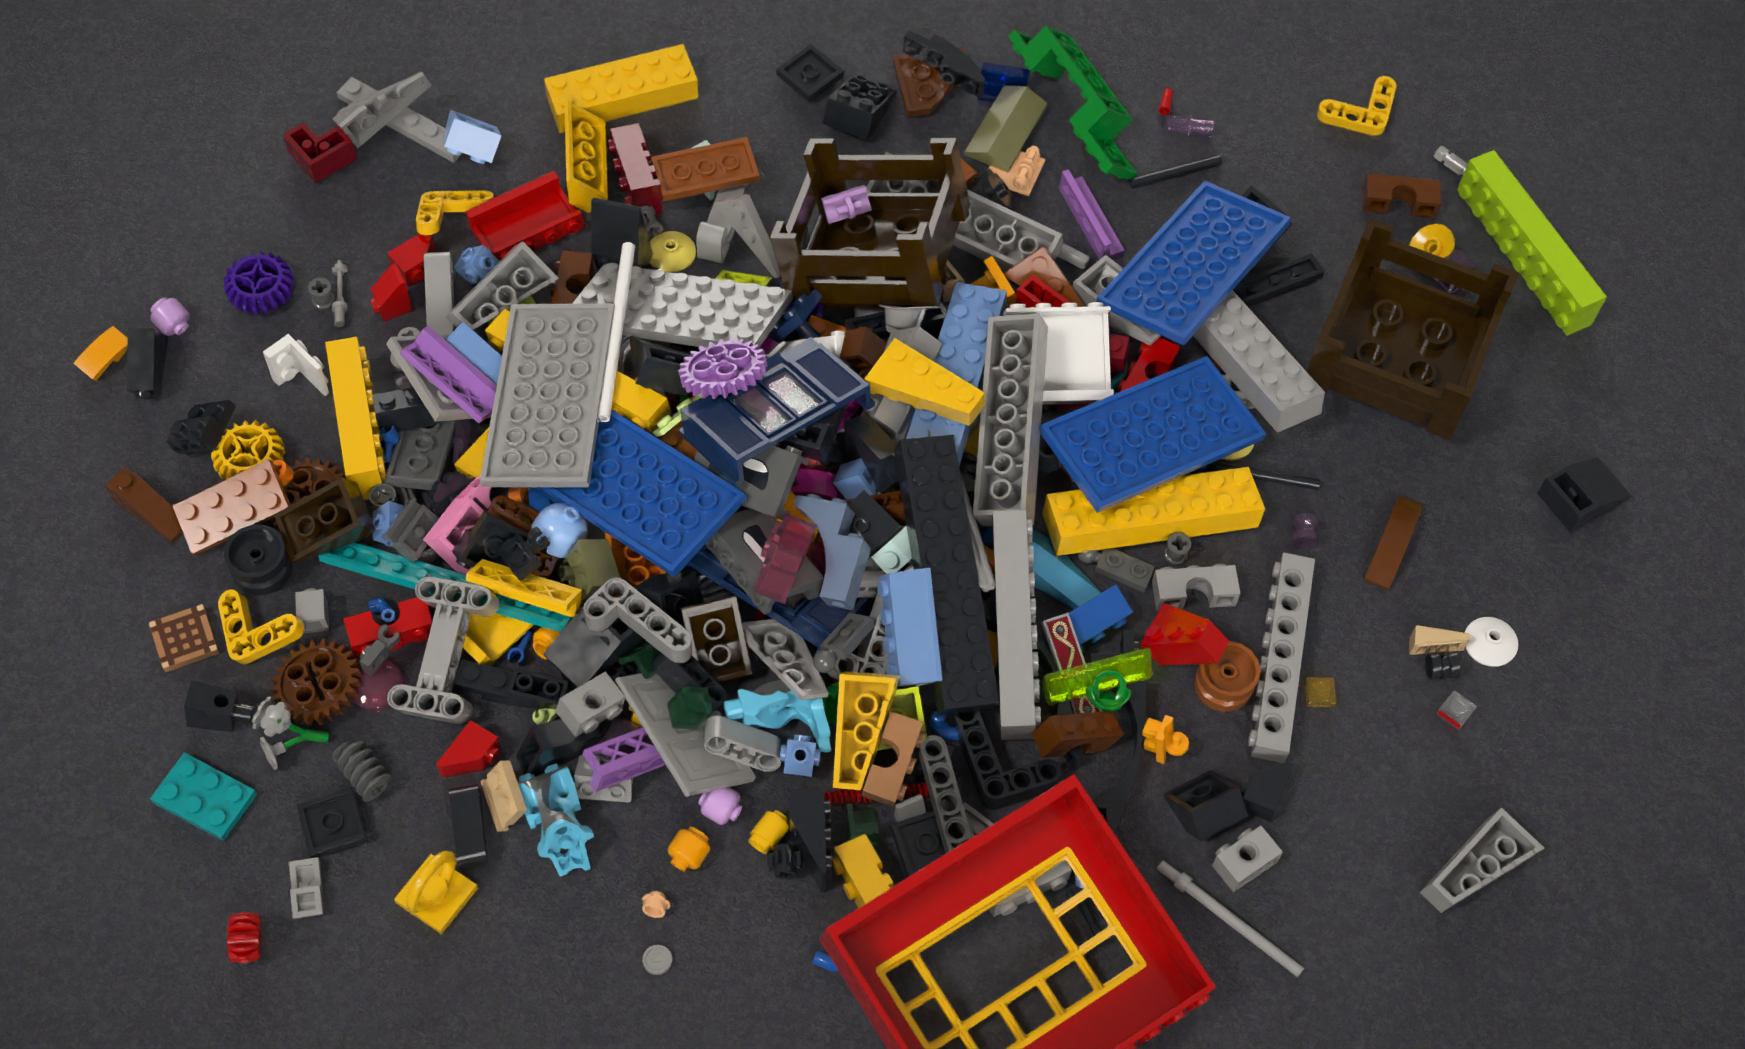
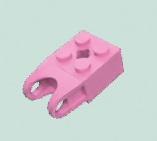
(458, 517)

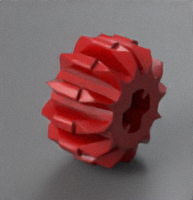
(244, 937)

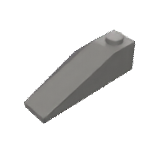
(371, 113)
(1094, 281)

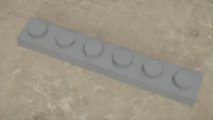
(406, 122)

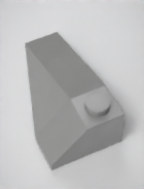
(786, 657)

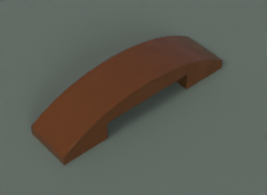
(1393, 542)

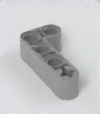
(717, 233)
(439, 290)
(641, 623)
(865, 658)

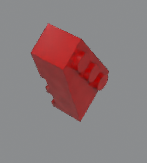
(1183, 638)

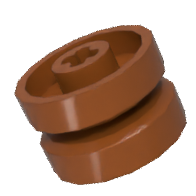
(1229, 682)

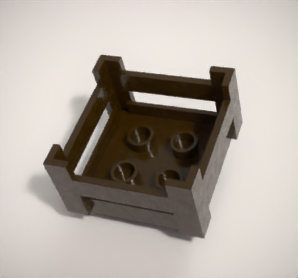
(882, 254)
(1406, 341)

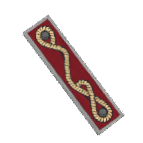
(1066, 654)

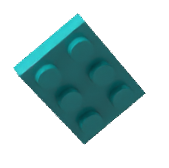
(203, 796)

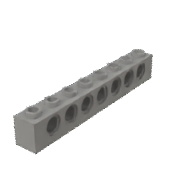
(1276, 745)

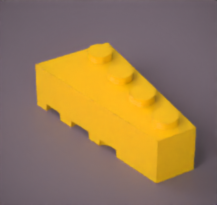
(918, 381)
(861, 719)
(860, 870)

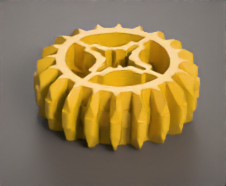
(248, 439)

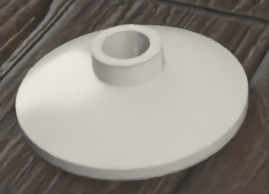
(1490, 651)

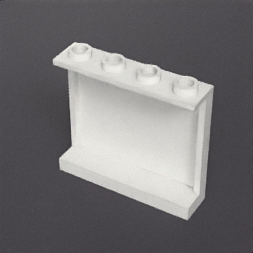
(1075, 352)

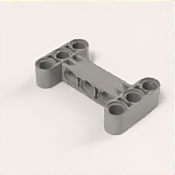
(443, 650)

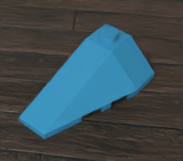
(1059, 575)

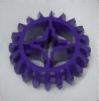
(263, 278)

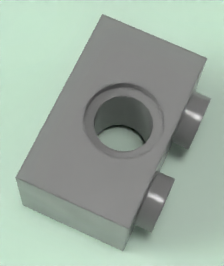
(600, 692)
(1237, 871)

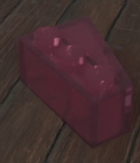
(783, 557)

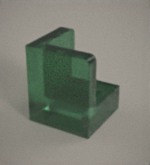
(642, 657)
(689, 707)
(862, 823)

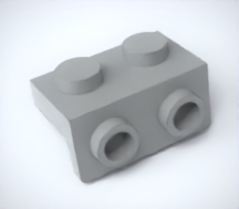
(620, 792)

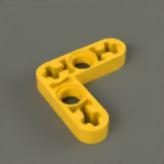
(1371, 114)
(435, 203)
(253, 637)

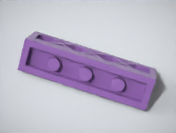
(1090, 216)
(457, 373)
(626, 765)

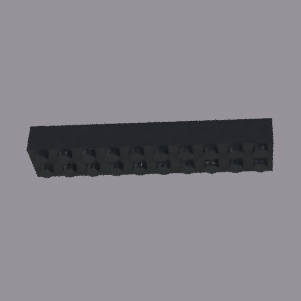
(943, 542)

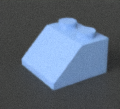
(471, 137)

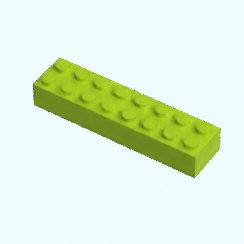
(1531, 243)

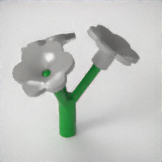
(275, 720)

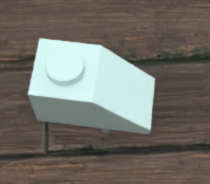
(894, 552)

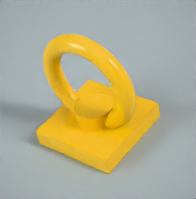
(436, 891)

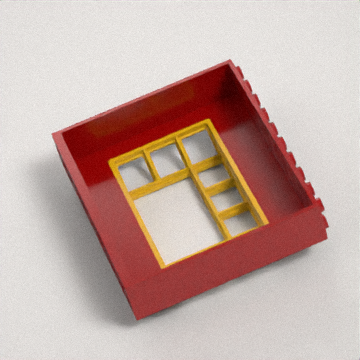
(988, 870)

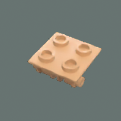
(1023, 171)

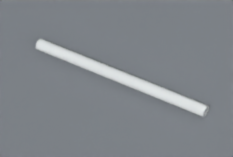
(620, 303)

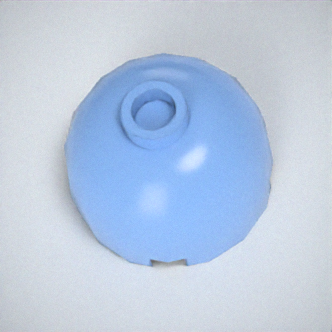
(561, 527)

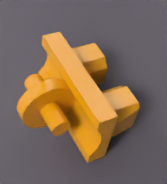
(1162, 738)

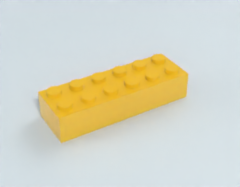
(625, 85)
(356, 414)

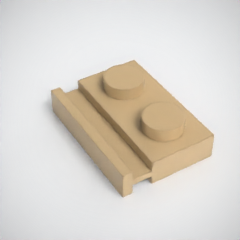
(503, 795)

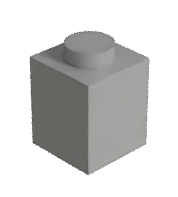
(312, 610)

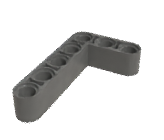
(945, 791)

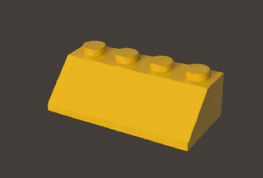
(585, 157)

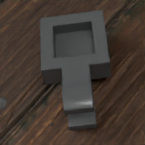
(375, 655)

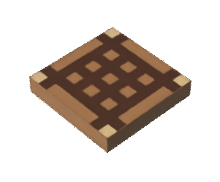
(183, 638)

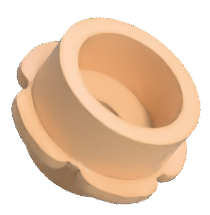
(655, 904)

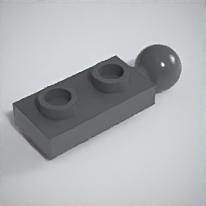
(1119, 567)
(842, 641)

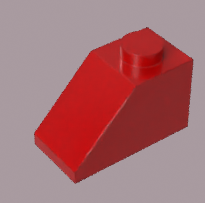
(410, 257)
(390, 295)
(469, 752)

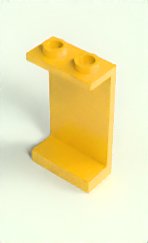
(492, 636)

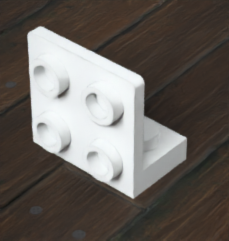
(289, 357)

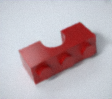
(1153, 360)
(412, 625)

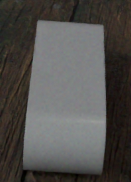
(742, 743)

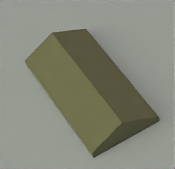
(1006, 127)

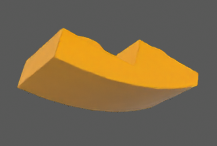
(100, 353)

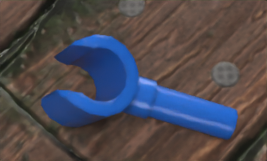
(390, 438)
(520, 649)

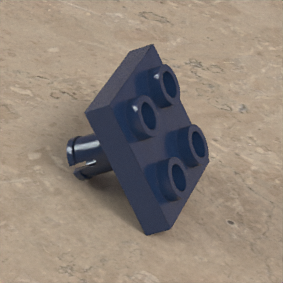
(795, 318)

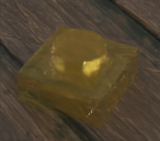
(1320, 692)

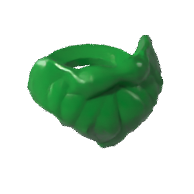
(1106, 701)

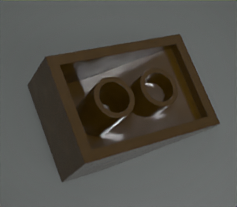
(325, 520)
(718, 638)

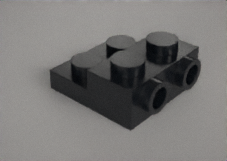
(202, 428)
(484, 540)

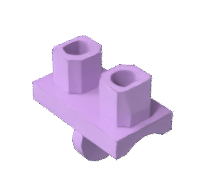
(846, 204)

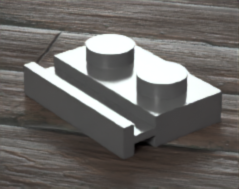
(410, 528)

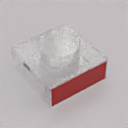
(1456, 709)

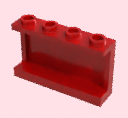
(531, 213)

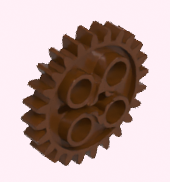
(316, 476)
(340, 670)

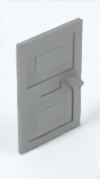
(680, 749)

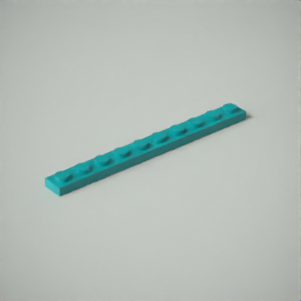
(405, 573)

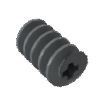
(361, 769)

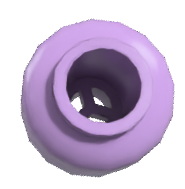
(170, 316)
(720, 805)

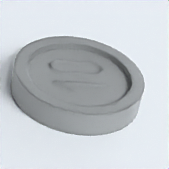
(657, 959)

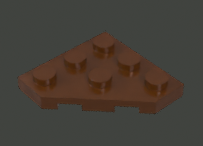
(919, 85)

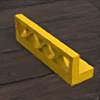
(531, 590)

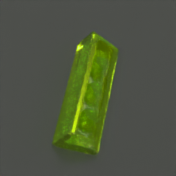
(1073, 681)

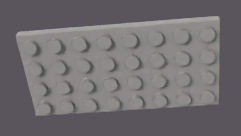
(690, 307)
(548, 396)

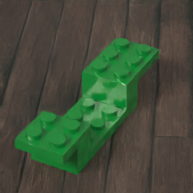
(1101, 116)

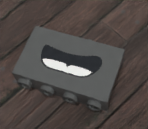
(766, 478)
(739, 550)

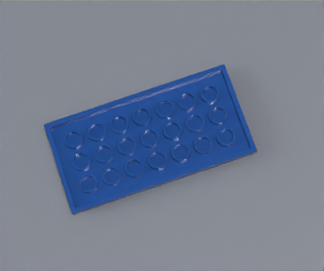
(1193, 262)
(1151, 433)
(651, 496)

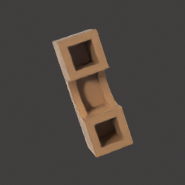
(886, 783)

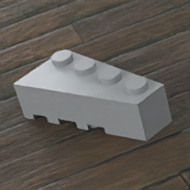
(508, 283)
(891, 414)
(1485, 856)

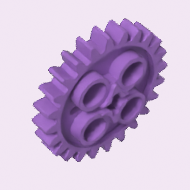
(723, 368)

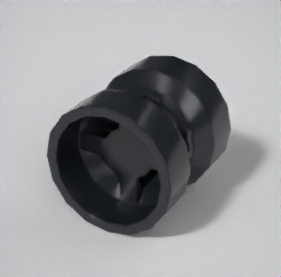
(1442, 665)

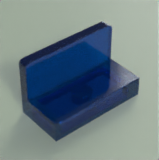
(998, 76)

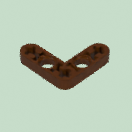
(511, 506)

